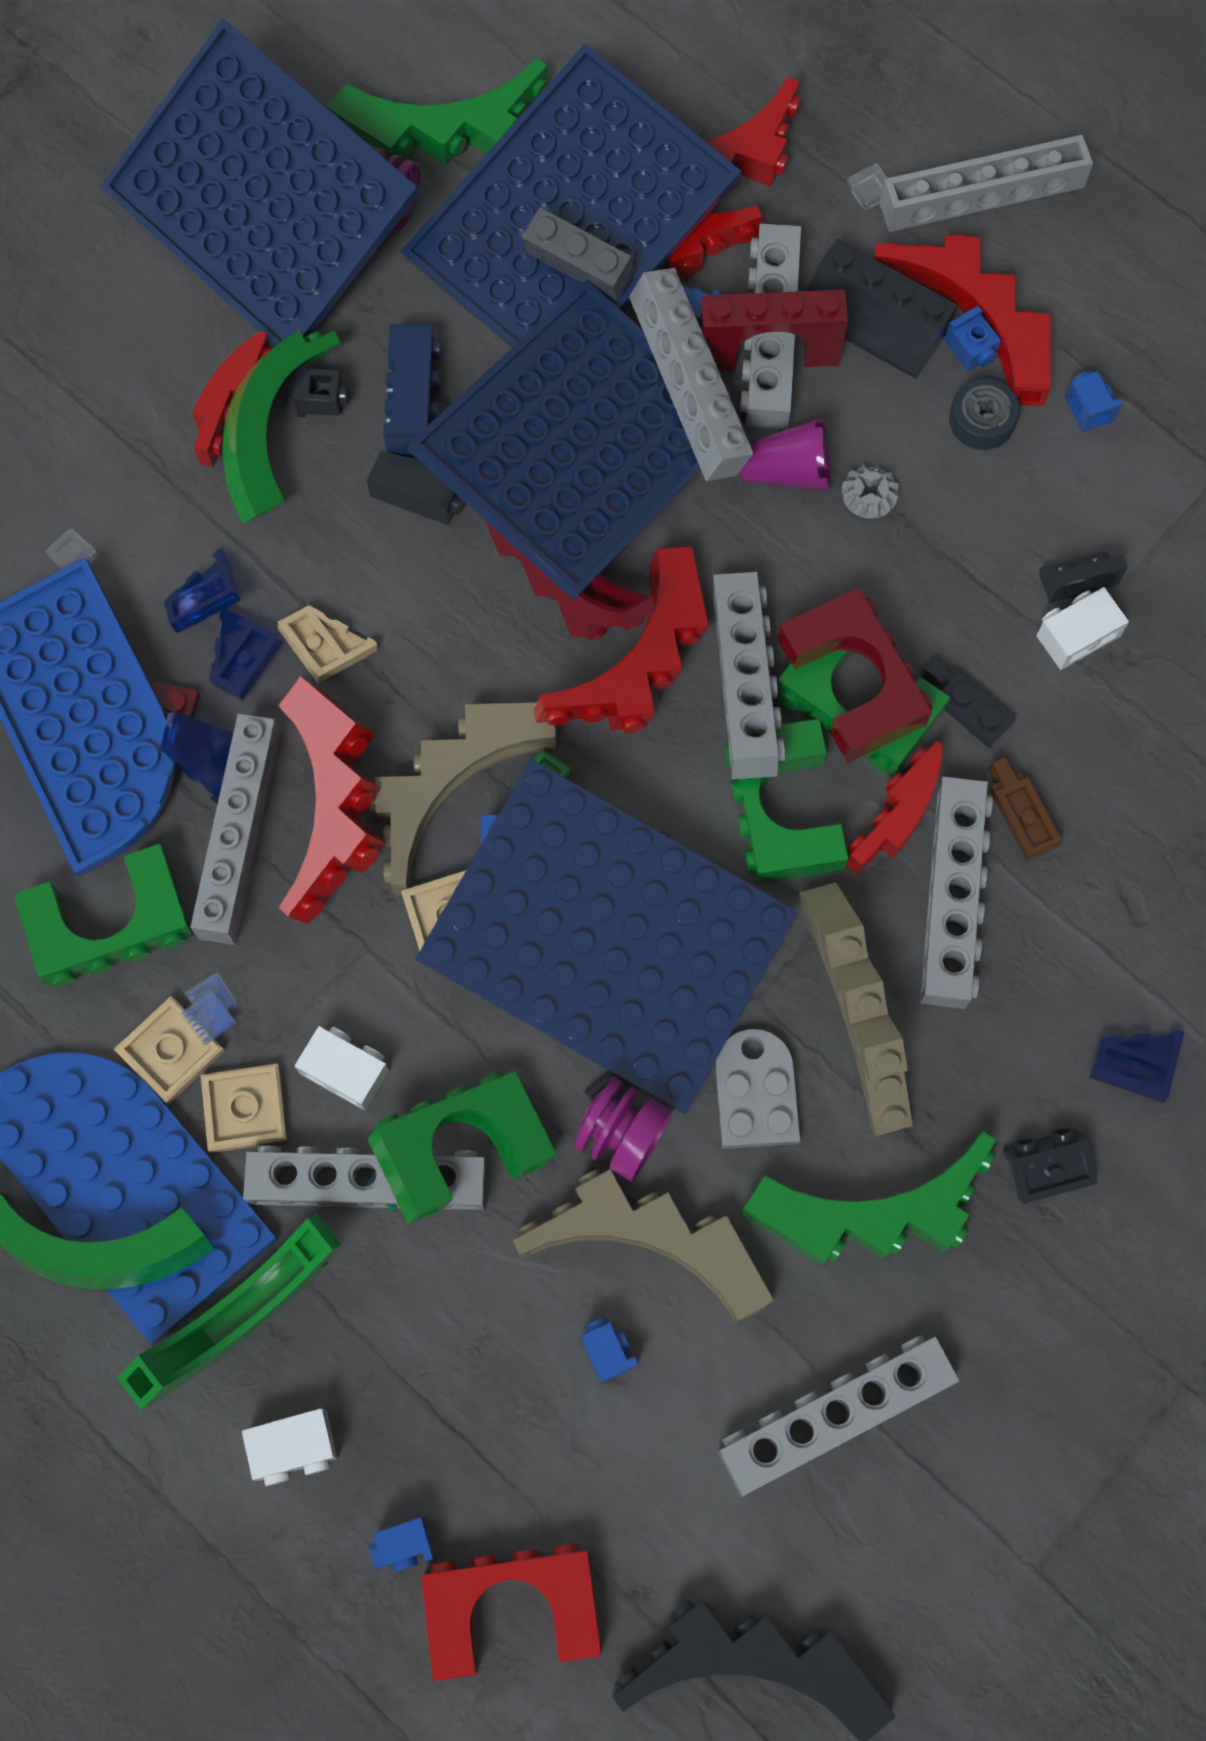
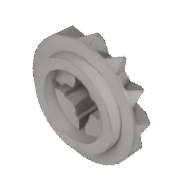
(869, 505)

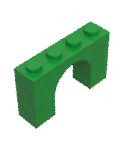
(812, 694)
(775, 850)
(156, 923)
(495, 1107)

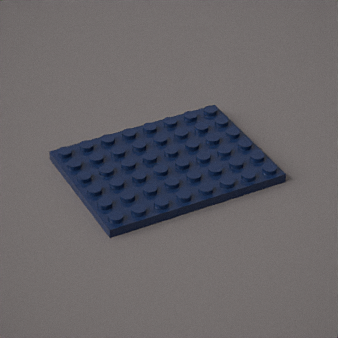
(590, 155)
(259, 187)
(566, 441)
(607, 936)

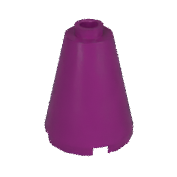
(791, 458)

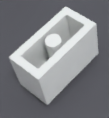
(1081, 627)
(342, 1066)
(290, 1446)

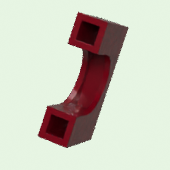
(813, 315)
(853, 626)

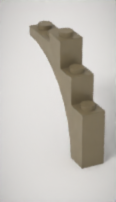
(409, 802)
(862, 1001)
(605, 1215)

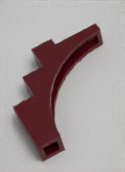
(595, 609)

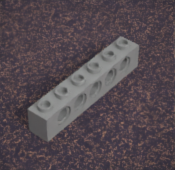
(985, 183)
(690, 374)
(771, 407)
(748, 754)
(236, 830)
(939, 985)
(264, 1166)
(933, 1376)

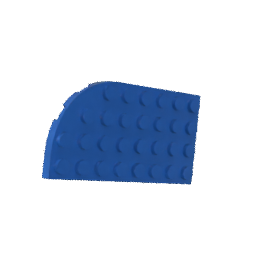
(82, 716)
(116, 1161)

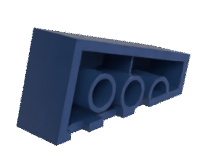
(410, 385)

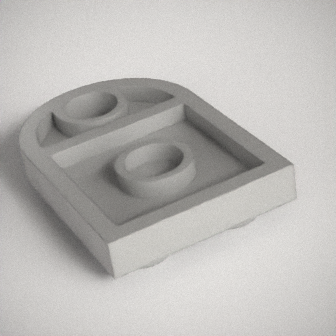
(756, 1094)

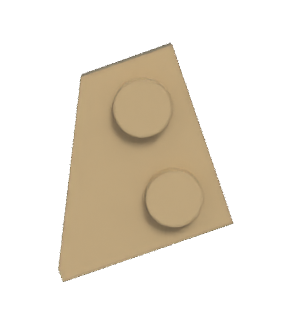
(323, 643)

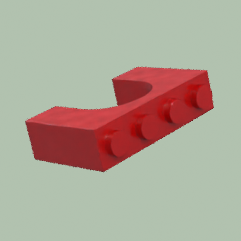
(453, 1594)

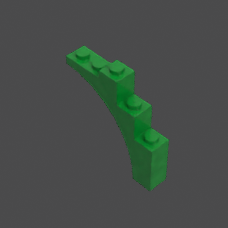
(439, 128)
(929, 1212)

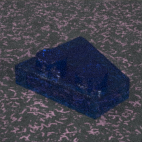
(203, 594)
(241, 654)
(198, 749)
(1138, 1063)

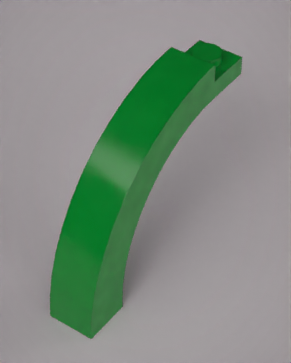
(245, 428)
(105, 1264)
(233, 1319)

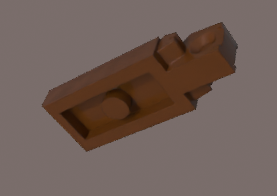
(1023, 811)

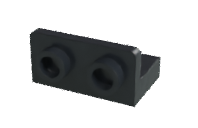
(1082, 574)
(1051, 1164)

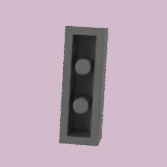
(578, 254)

